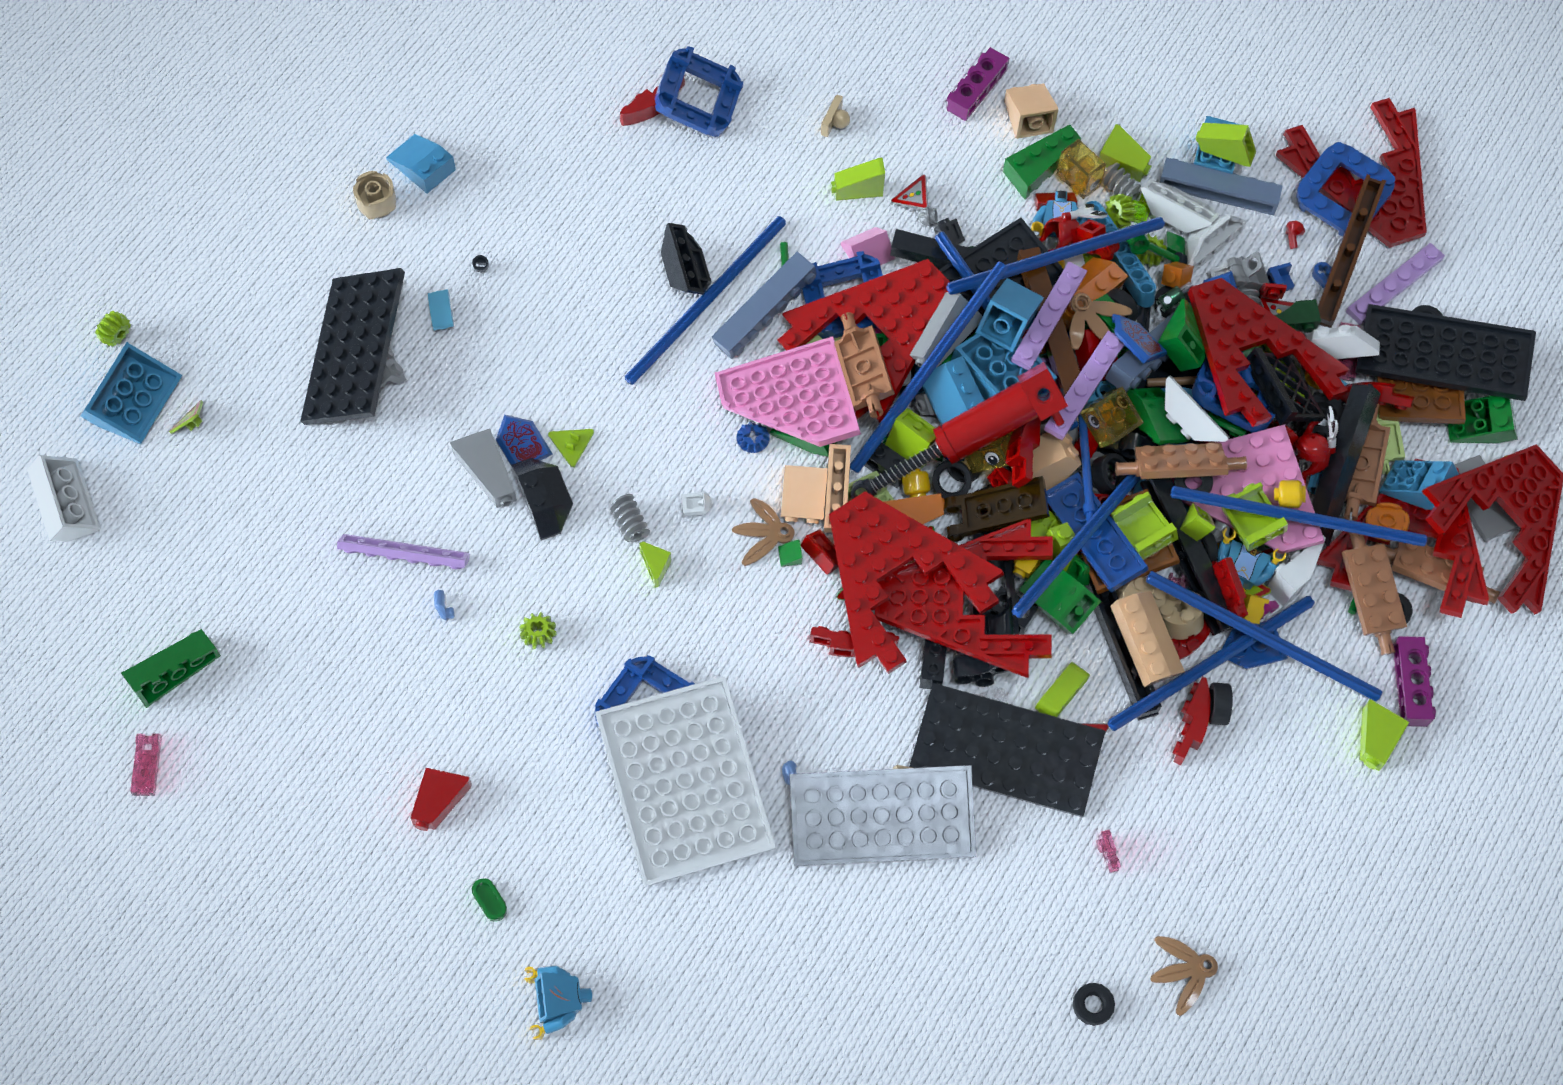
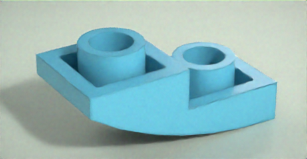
(440, 309)

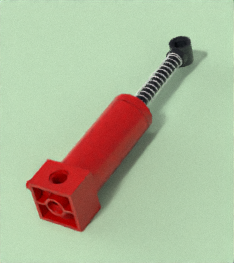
(982, 425)

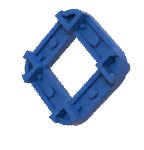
(726, 78)
(1331, 159)
(837, 272)
(1206, 396)
(631, 677)

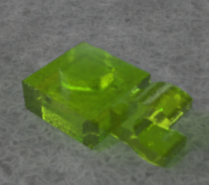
(1143, 210)

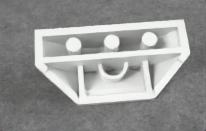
(1178, 207)
(1212, 239)
(1344, 342)
(1190, 415)

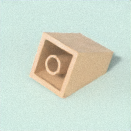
(1031, 110)
(1055, 459)
(804, 493)

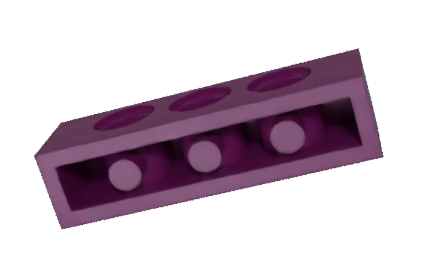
(977, 83)
(1405, 670)

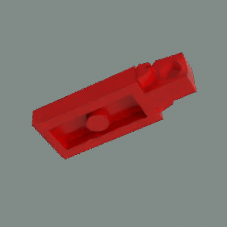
(1231, 586)

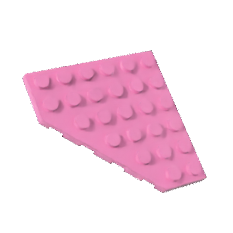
(793, 393)
(1269, 462)

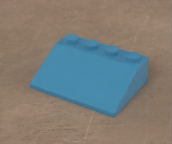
(991, 365)
(131, 394)

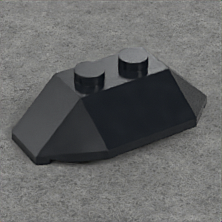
(684, 260)
(544, 495)

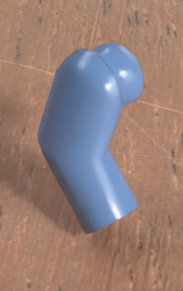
(439, 604)
(788, 768)

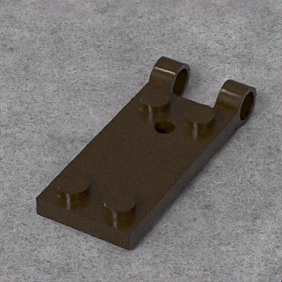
(1004, 504)

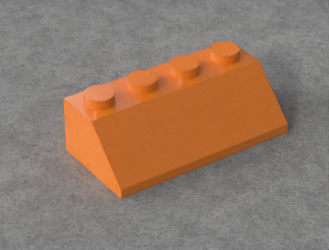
(1100, 279)

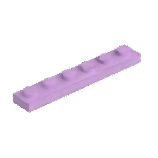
(1396, 282)
(1049, 316)
(1086, 384)
(399, 550)

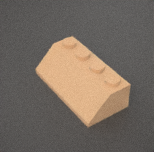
(1147, 638)

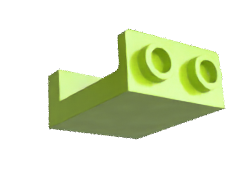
(910, 435)
(1144, 525)
(1251, 527)

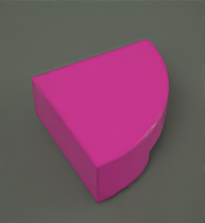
(1271, 607)

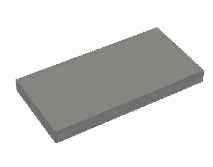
(1489, 522)

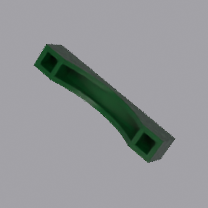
(1302, 316)

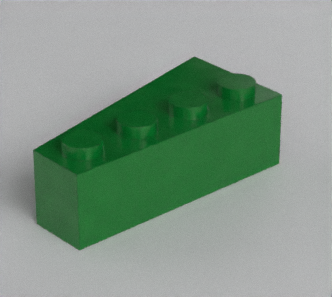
(1038, 161)
(170, 667)

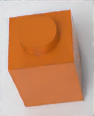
(1176, 274)

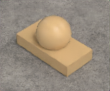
(835, 117)

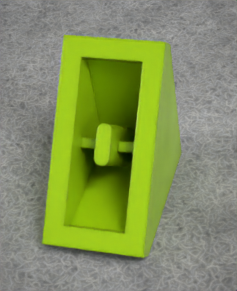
(1197, 523)
(656, 561)

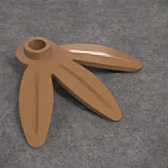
(1088, 314)
(770, 531)
(1193, 968)

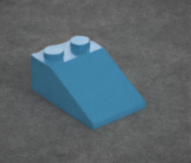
(423, 162)

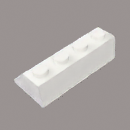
(63, 498)

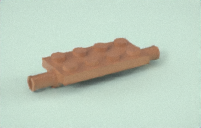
(863, 366)
(1180, 461)
(1369, 469)
(1421, 565)
(1374, 591)

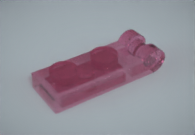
(146, 765)

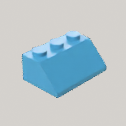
(952, 390)

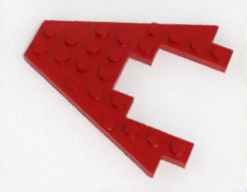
(1404, 213)
(895, 303)
(1235, 323)
(1530, 493)
(877, 541)
(1456, 544)
(935, 603)

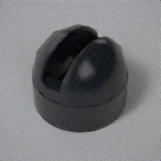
(480, 260)

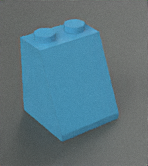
(1009, 314)

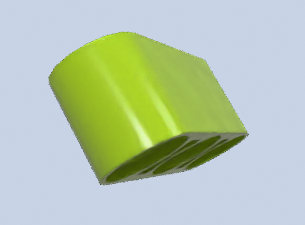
(1063, 690)

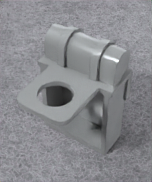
(1247, 272)

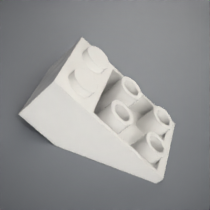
(1294, 575)

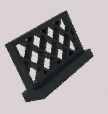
(1277, 393)

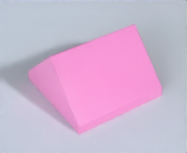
(873, 243)

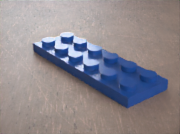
(1108, 547)

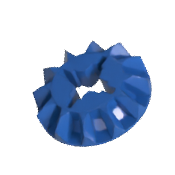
(746, 442)

